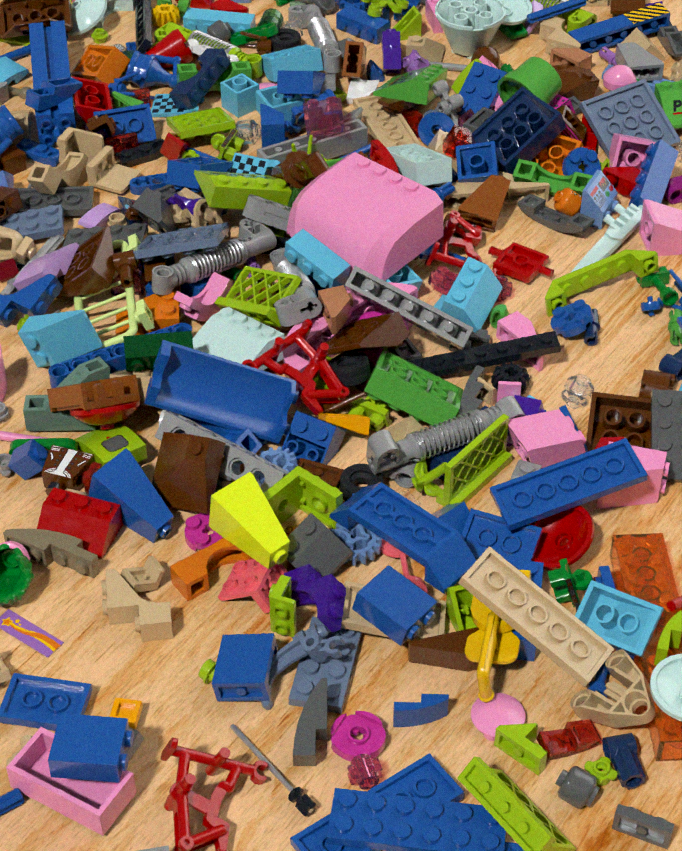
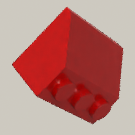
(91, 98)
(83, 517)

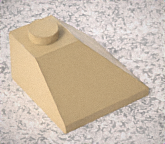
(426, 48)

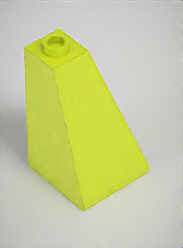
(248, 522)

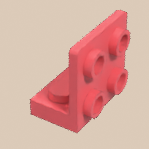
(253, 580)

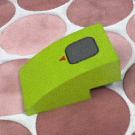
(108, 443)

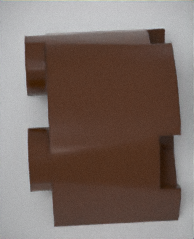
(655, 380)

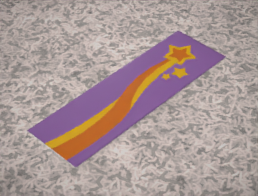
(29, 633)

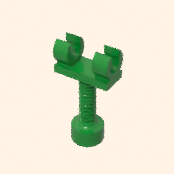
(659, 279)

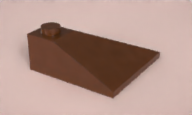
(577, 81)
(91, 267)
(370, 334)
(188, 471)

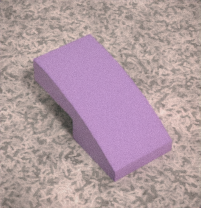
(98, 216)

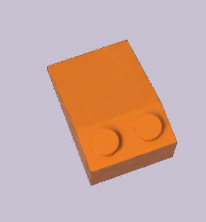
(101, 64)
(164, 310)

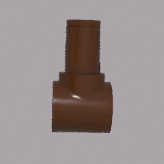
(125, 264)

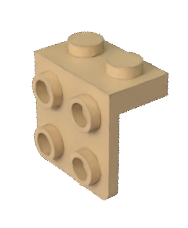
(81, 142)
(107, 175)

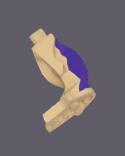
(191, 207)

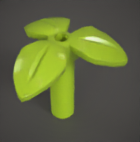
(424, 478)

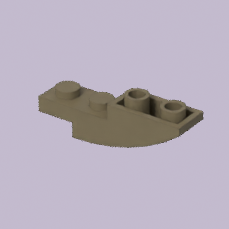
(51, 546)

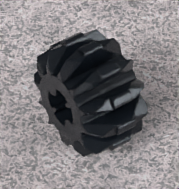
(511, 373)

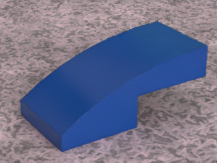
(418, 713)

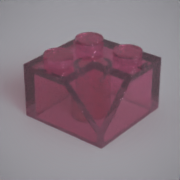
(324, 116)

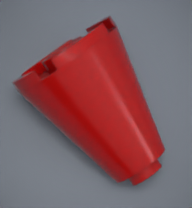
(172, 46)

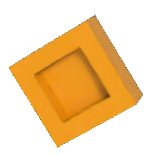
(127, 709)

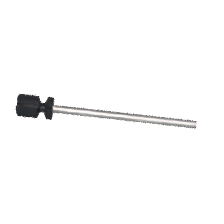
(304, 802)

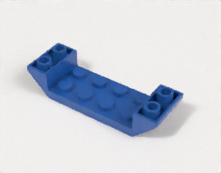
(409, 530)

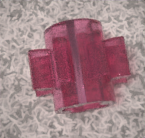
(506, 290)
(364, 771)

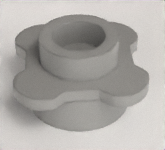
(4, 461)

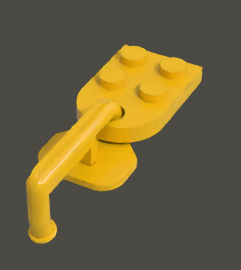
(490, 644)

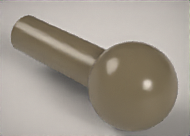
(18, 92)

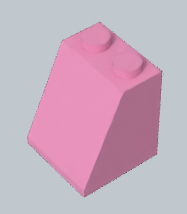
(661, 228)
(546, 438)
(644, 492)

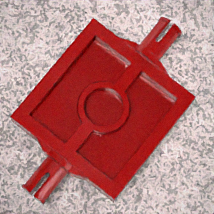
(521, 262)

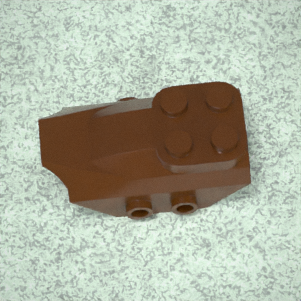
(17, 15)

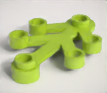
(376, 8)

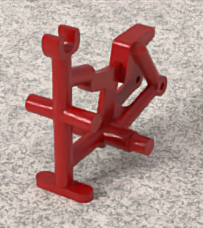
(469, 240)
(318, 364)
(182, 796)

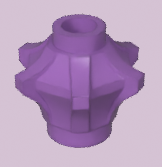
(414, 62)

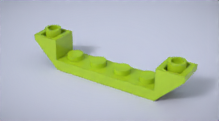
(638, 261)

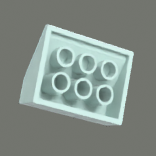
(235, 337)

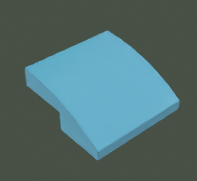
(11, 71)

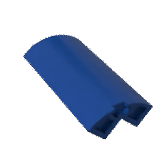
(221, 391)

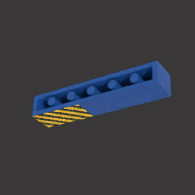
(616, 29)

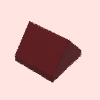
(8, 270)

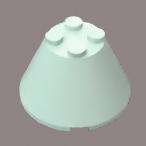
(469, 23)

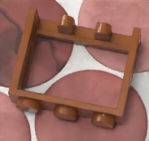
(94, 394)

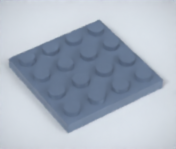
(629, 112)
(181, 241)

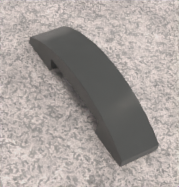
(536, 209)

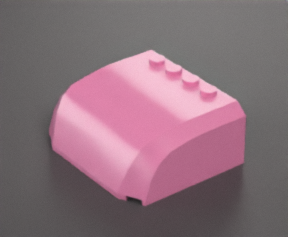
(368, 215)

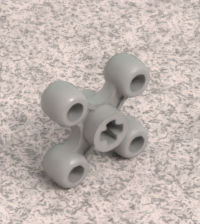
(448, 105)

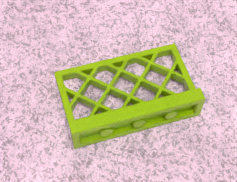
(265, 311)
(476, 464)
(512, 808)

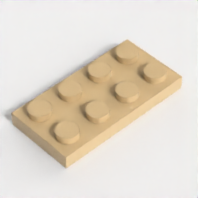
(353, 621)

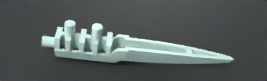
(615, 235)

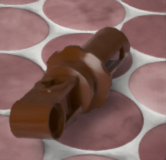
(300, 168)

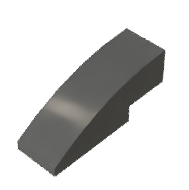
(311, 726)

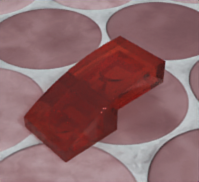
(413, 119)
(122, 142)
(571, 740)

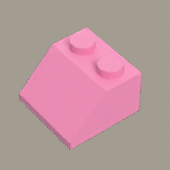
(628, 151)

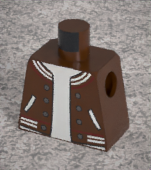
(65, 468)

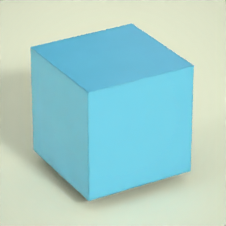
(239, 95)

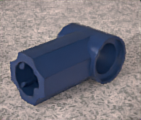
(672, 364)
(623, 755)

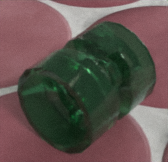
(271, 15)

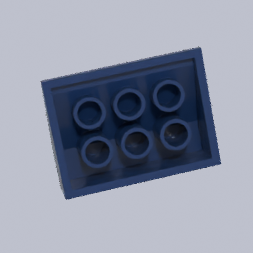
(520, 129)

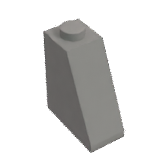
(639, 61)

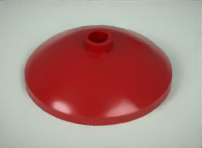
(106, 415)
(564, 536)

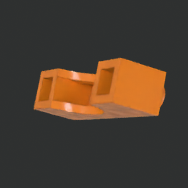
(192, 573)

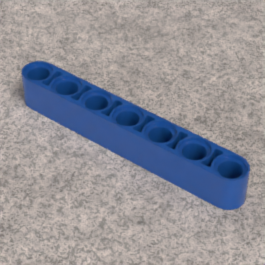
(112, 355)

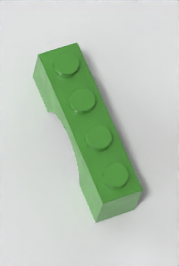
(186, 71)
(532, 172)

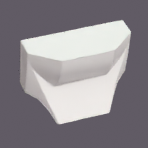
(360, 88)

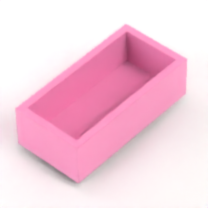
(84, 801)

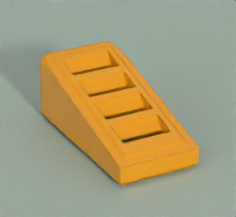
(352, 422)

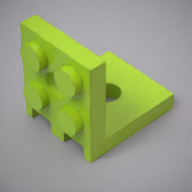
(304, 492)

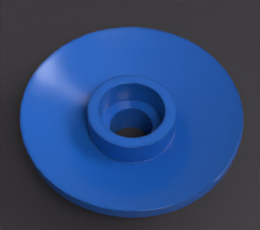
(433, 122)

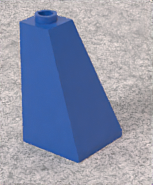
(141, 505)

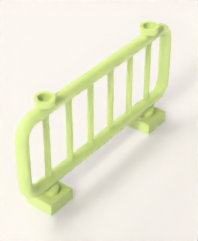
(137, 312)

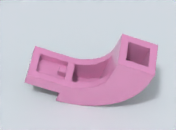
(202, 305)

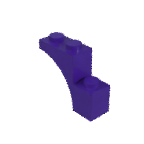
(391, 51)
(325, 592)

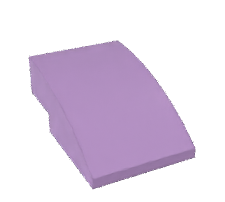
(51, 263)

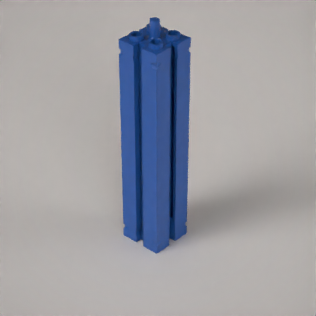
(51, 61)

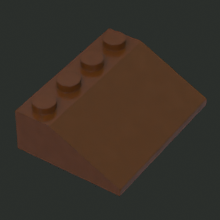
(619, 417)

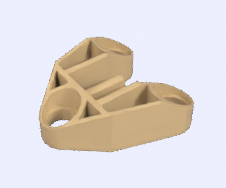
(621, 713)

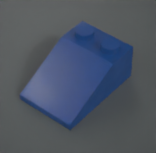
(181, 171)

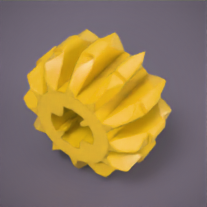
(164, 14)

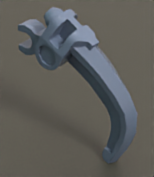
(304, 643)

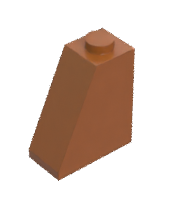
(354, 59)
(486, 201)

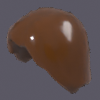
(488, 52)

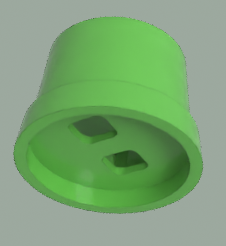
(535, 76)

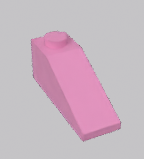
(515, 327)

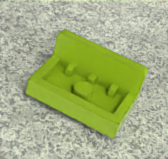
(282, 607)

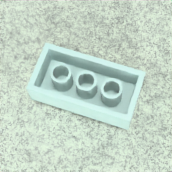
(422, 164)

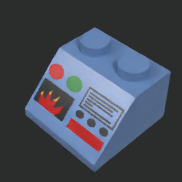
(598, 199)

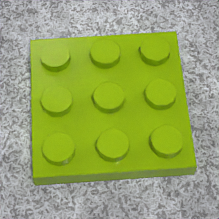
(201, 123)

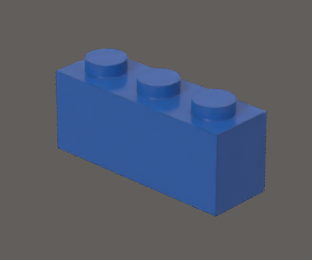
(361, 24)

